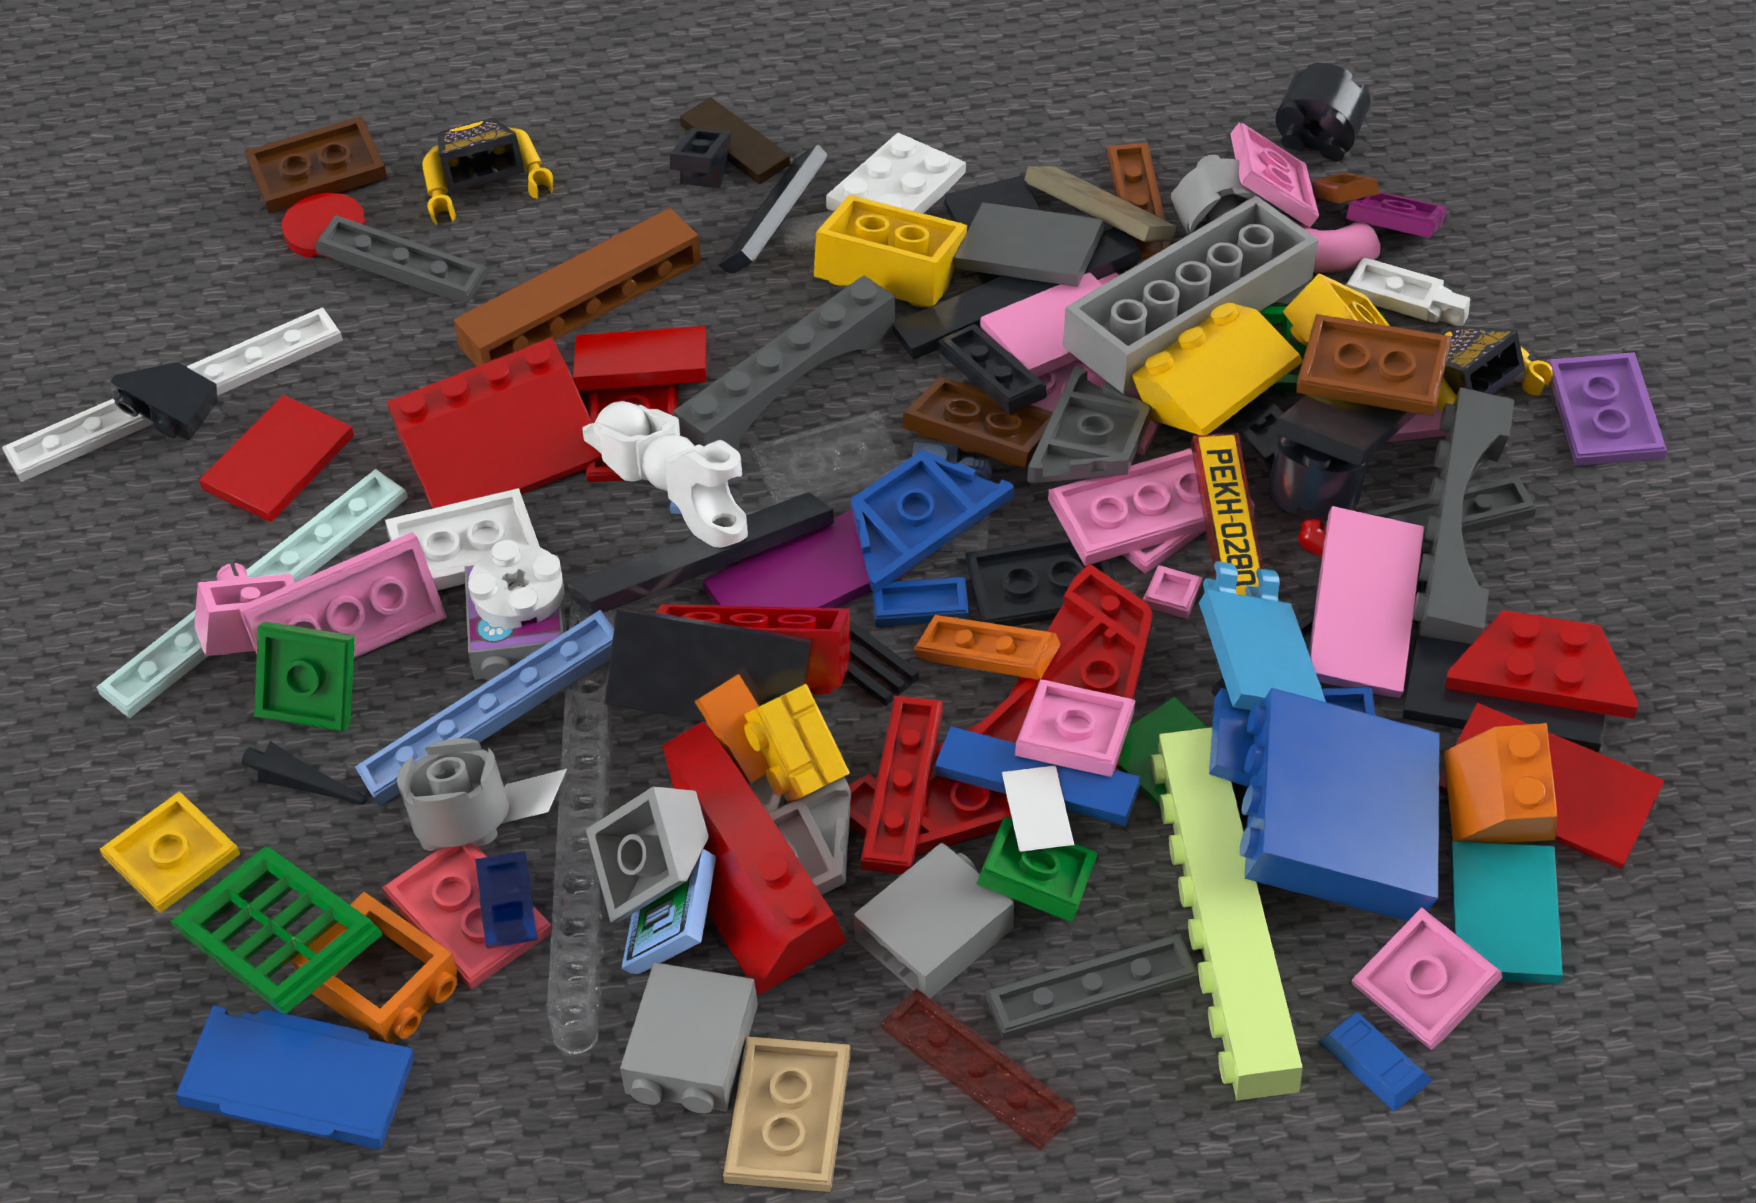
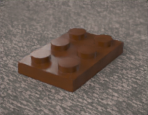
(315, 163)
(976, 422)

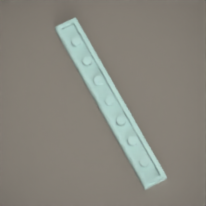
(298, 555)

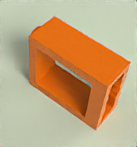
(402, 1012)

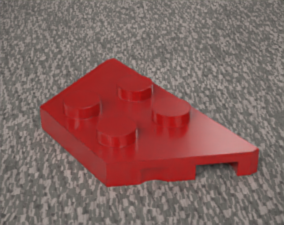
(1546, 665)

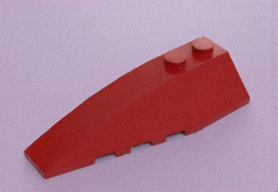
(758, 886)

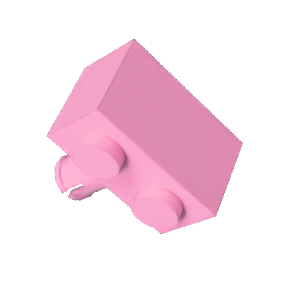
(217, 612)

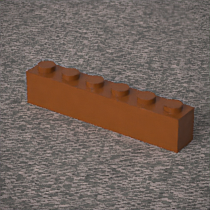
(580, 288)

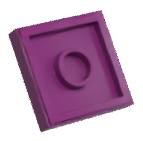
(1398, 213)

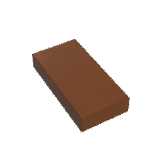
(1344, 187)

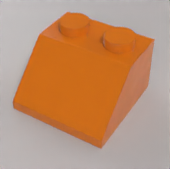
(1502, 786)

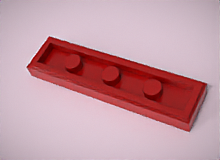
(902, 785)

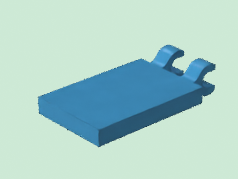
(1256, 639)

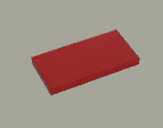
(1597, 797)

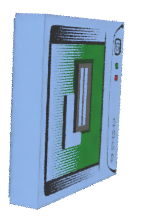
(671, 921)

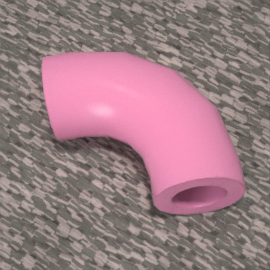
(1344, 247)

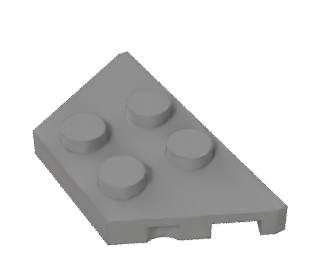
(819, 832)

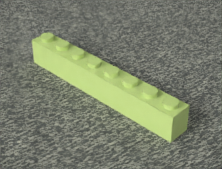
(1227, 921)

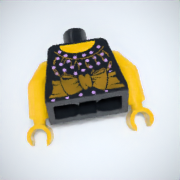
(476, 156)
(1487, 361)

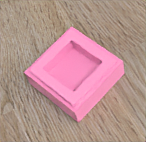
(1173, 591)

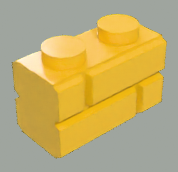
(795, 744)

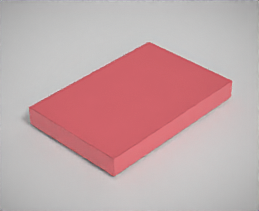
(444, 903)

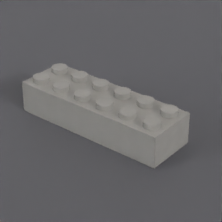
(1239, 259)

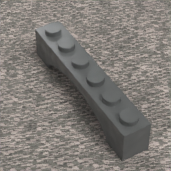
(845, 323)
(1451, 598)

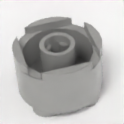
(1209, 192)
(453, 795)

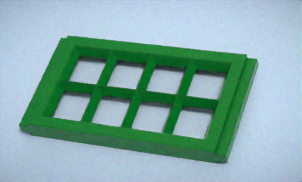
(321, 965)

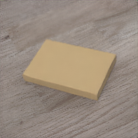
(787, 1114)

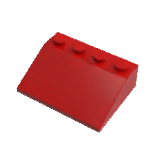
(495, 427)

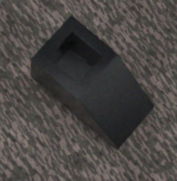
(168, 396)

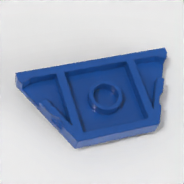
(919, 512)

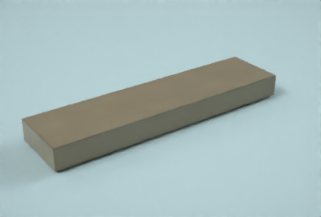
(1100, 203)

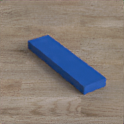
(982, 759)

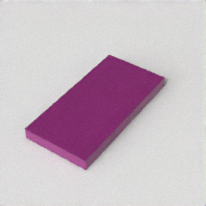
(806, 572)

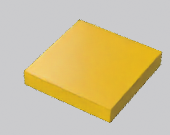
(169, 852)

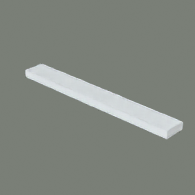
(227, 369)

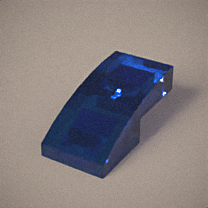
(506, 899)

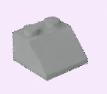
(647, 848)

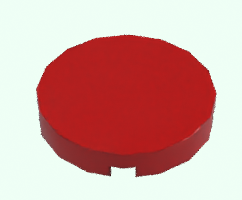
(311, 216)

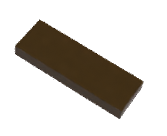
(747, 149)

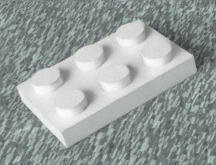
(901, 175)
(465, 532)

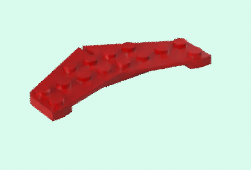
(1101, 650)

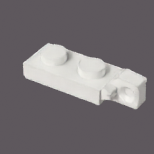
(1409, 292)

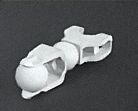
(649, 447)

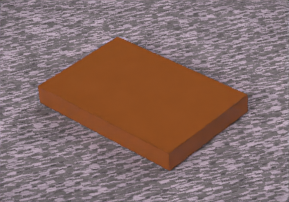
(1374, 364)

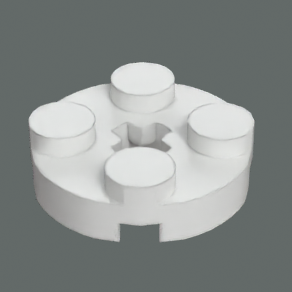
(513, 563)

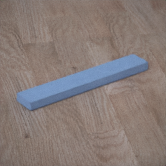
(496, 701)

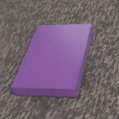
(1606, 409)

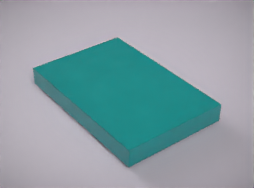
(1508, 908)

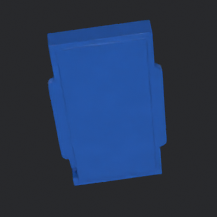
(296, 1075)

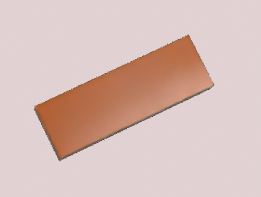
(987, 647)

